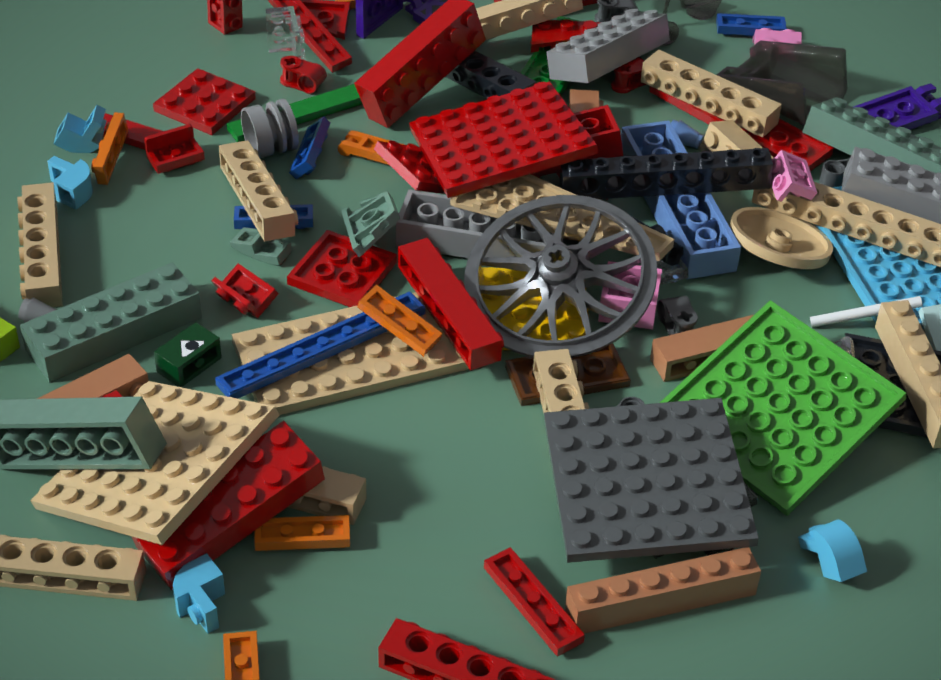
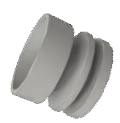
(270, 127)

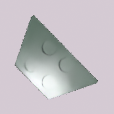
(370, 222)

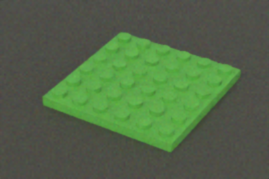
(790, 403)

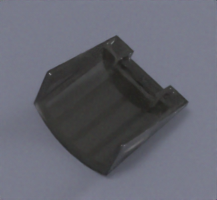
(792, 75)

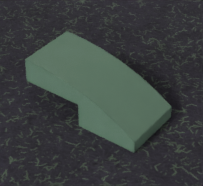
(251, 244)

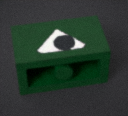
(187, 354)

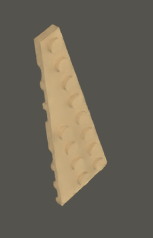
(505, 196)

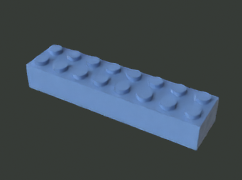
(687, 218)

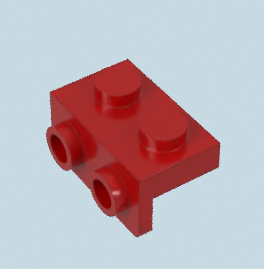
(173, 149)
(246, 290)

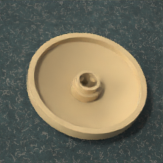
(781, 238)

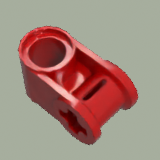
(301, 75)
(628, 76)

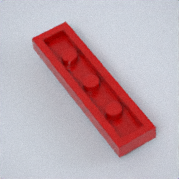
(534, 601)

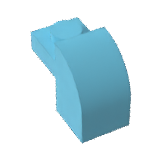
(81, 135)
(70, 181)
(837, 550)
(196, 588)

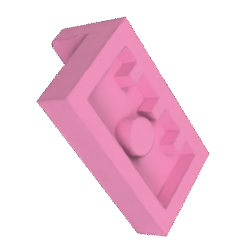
(791, 175)

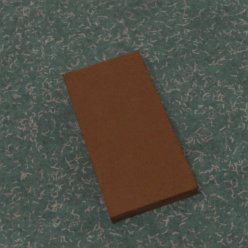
(597, 371)

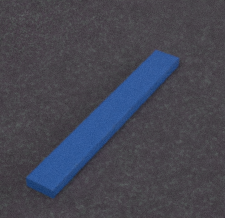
(306, 352)

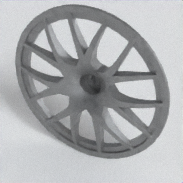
(566, 277)

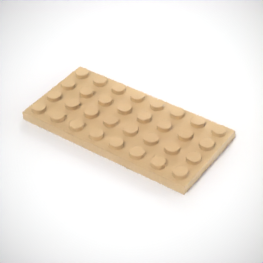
(360, 370)

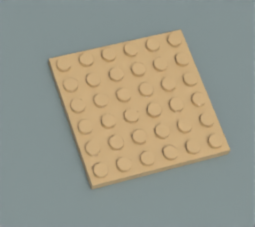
(203, 440)

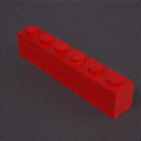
(450, 304)

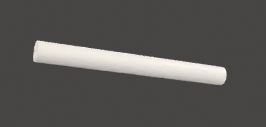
(856, 313)

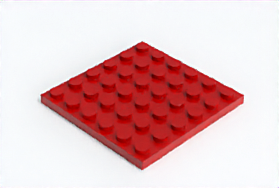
(501, 138)

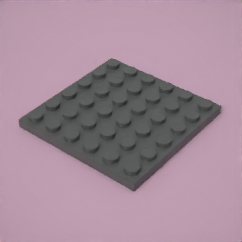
(648, 480)

